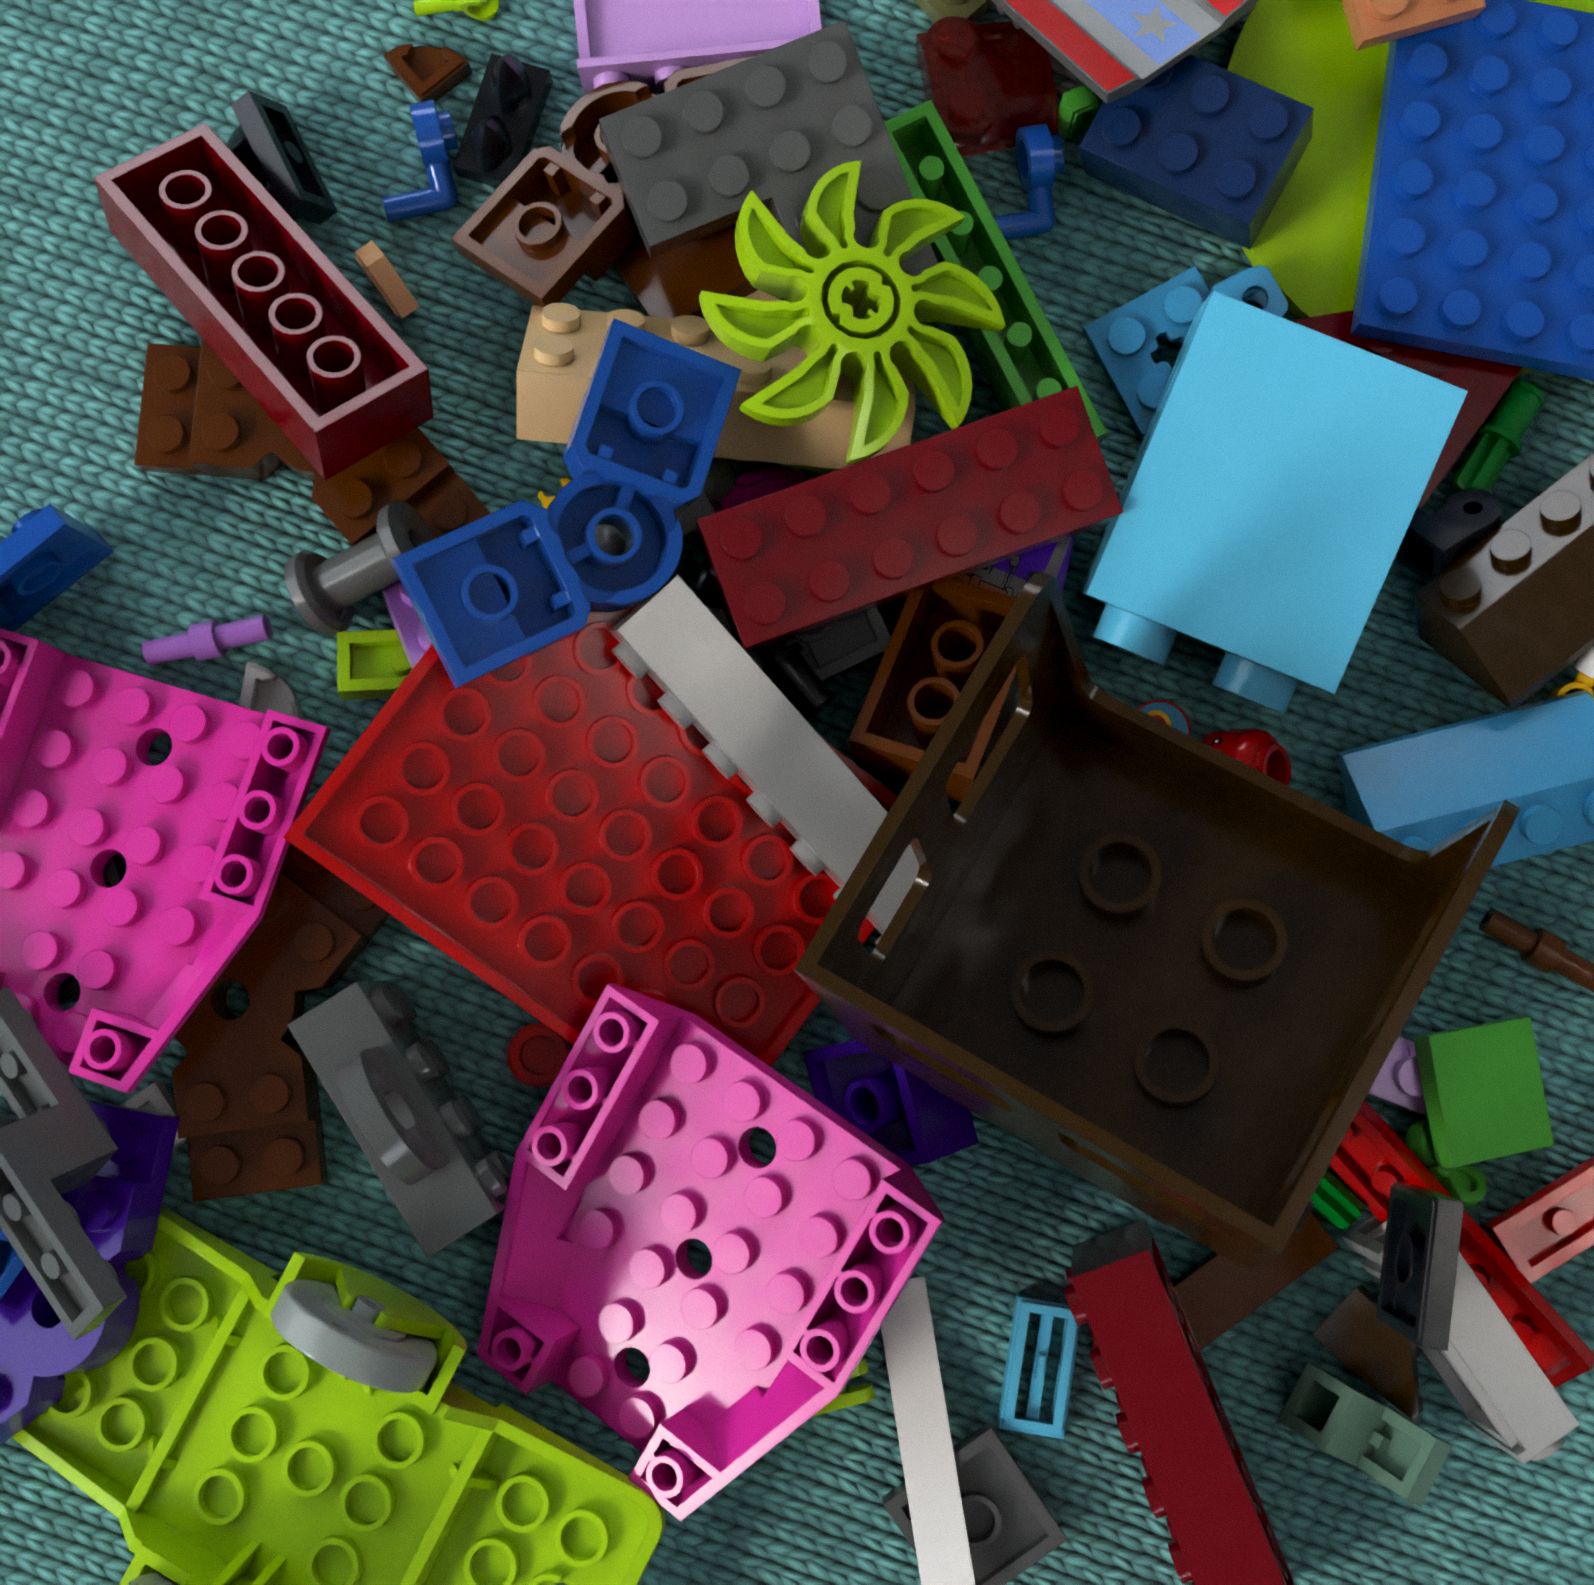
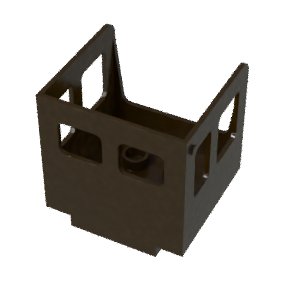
(1141, 946)

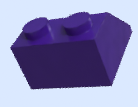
(888, 1102)

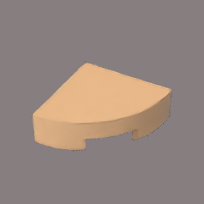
(386, 279)

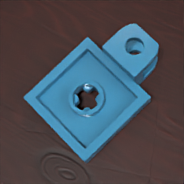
(1130, 333)

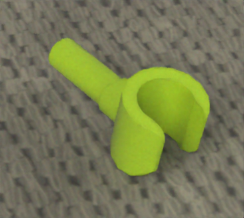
(478, 9)

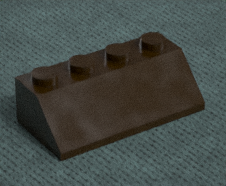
(1521, 596)

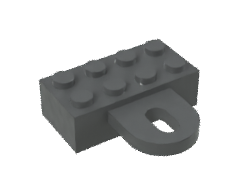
(404, 1111)

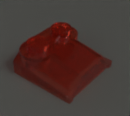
(986, 82)

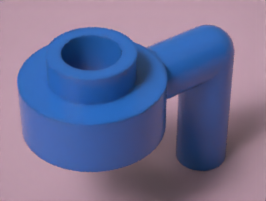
(435, 137)
(1037, 161)

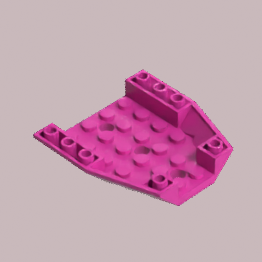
(193, 833)
(592, 1258)

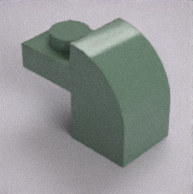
(1365, 1433)

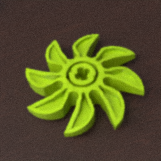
(821, 317)

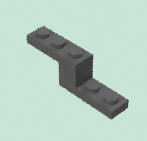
(42, 1157)

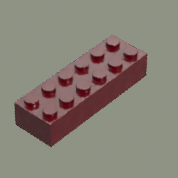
(266, 300)
(907, 520)
(1171, 1412)

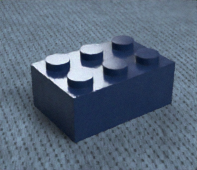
(1201, 147)

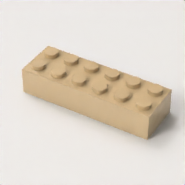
(564, 349)

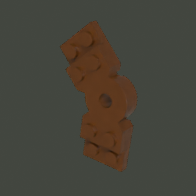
(563, 208)
(208, 424)
(245, 1084)

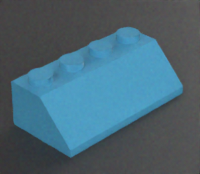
(1453, 774)

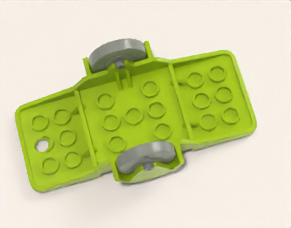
(323, 1440)

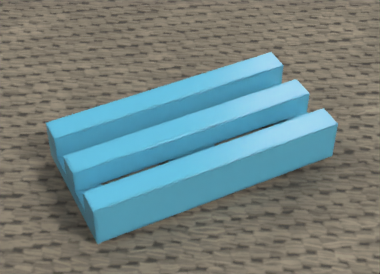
(1030, 1423)

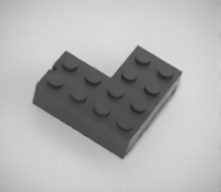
(758, 128)

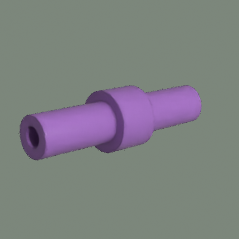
(207, 640)

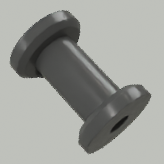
(330, 587)

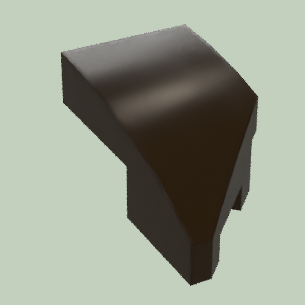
(1374, 1351)

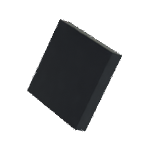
(1420, 1264)

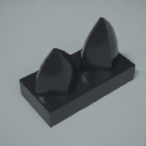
(502, 119)
(272, 144)

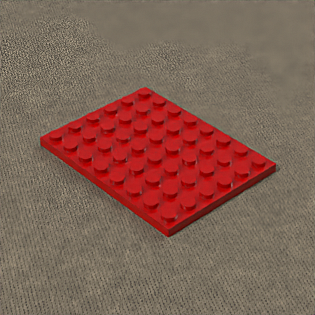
(575, 843)

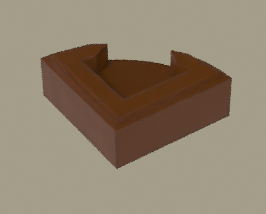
(428, 70)

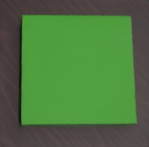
(1483, 1092)

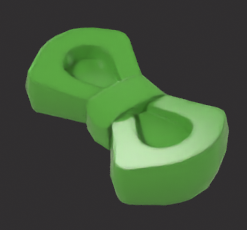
(1462, 1182)

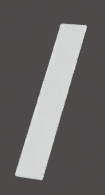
(926, 1440)

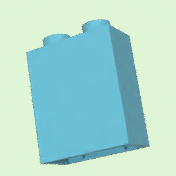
(1268, 500)

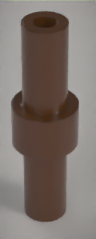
(1539, 948)

